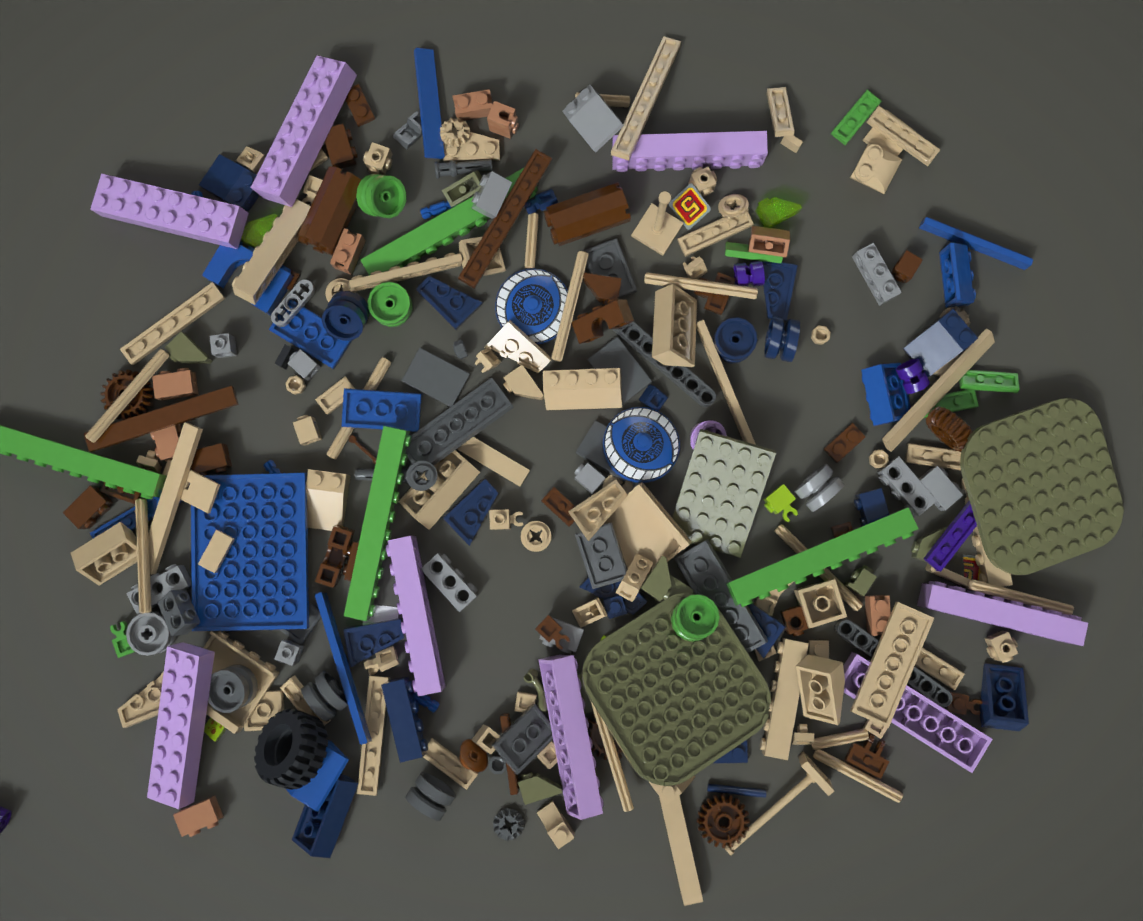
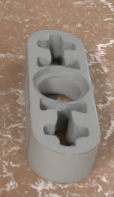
(297, 289)

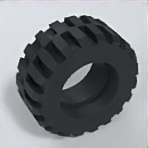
(291, 749)

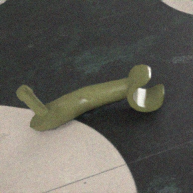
(531, 677)

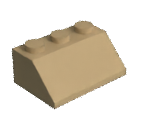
(106, 554)

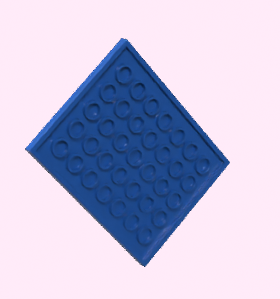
(267, 565)

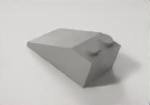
(592, 118)

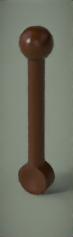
(353, 439)

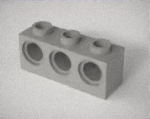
(876, 274)
(916, 488)
(439, 581)
(167, 582)

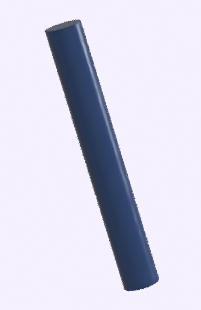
(736, 790)

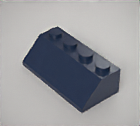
(404, 719)
(320, 829)

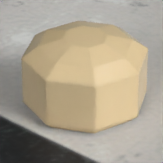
(820, 335)
(295, 385)
(878, 459)

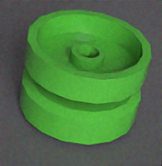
(381, 195)
(379, 307)
(705, 613)

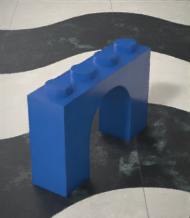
(228, 259)

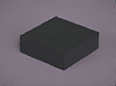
(284, 356)

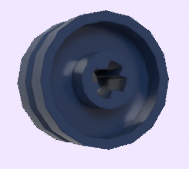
(345, 315)
(744, 334)
(782, 339)

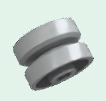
(821, 490)
(140, 634)

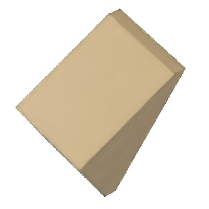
(251, 159)
(589, 612)

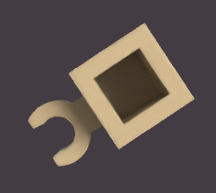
(501, 519)

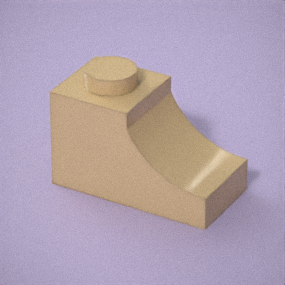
(556, 824)

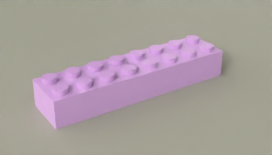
(304, 131)
(695, 151)
(169, 211)
(1003, 613)
(416, 615)
(926, 720)
(180, 724)
(571, 736)

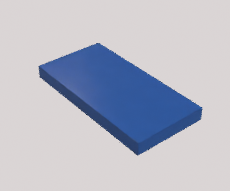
(309, 335)
(381, 408)

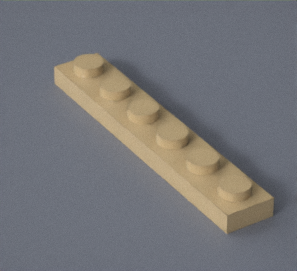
(412, 270)
(172, 323)
(372, 751)

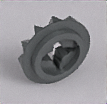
(421, 484)
(512, 816)

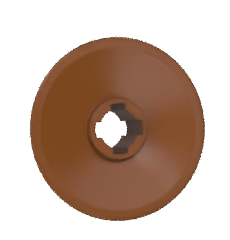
(473, 757)

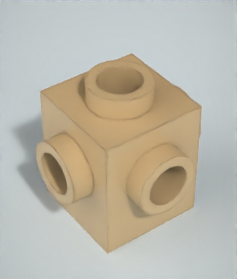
(378, 159)
(704, 187)
(1001, 646)

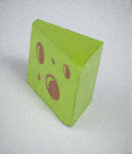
(214, 729)

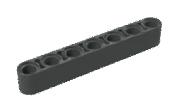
(681, 381)
(917, 676)

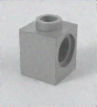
(223, 345)
(303, 364)
(289, 652)

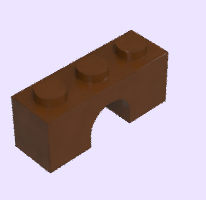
(589, 327)
(335, 557)

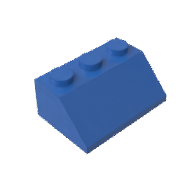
(957, 275)
(885, 393)
(318, 789)

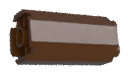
(330, 211)
(587, 214)

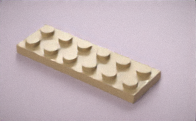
(892, 664)

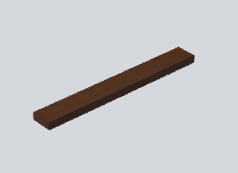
(505, 219)
(165, 417)

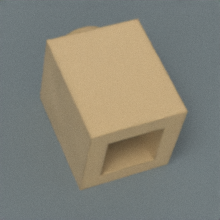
(307, 430)
(485, 738)

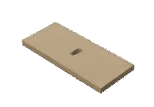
(201, 490)

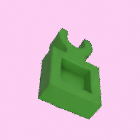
(120, 643)

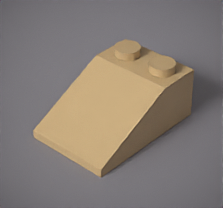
(326, 499)
(821, 688)

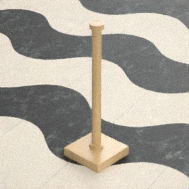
(657, 226)
(813, 774)

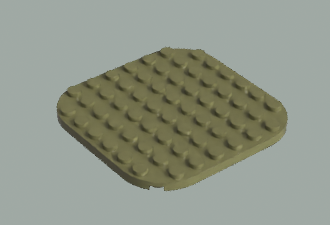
(1041, 486)
(672, 698)

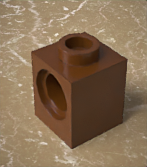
(906, 267)
(786, 616)

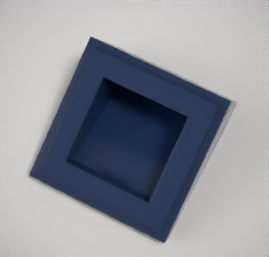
(653, 397)

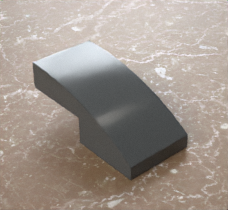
(410, 132)

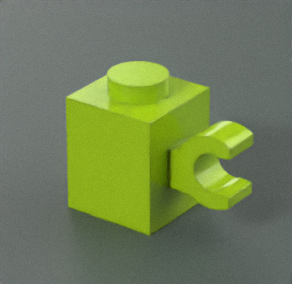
(780, 500)

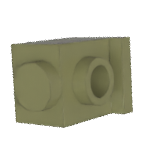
(861, 580)

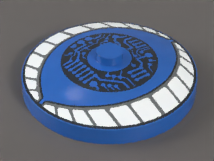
(533, 303)
(641, 445)

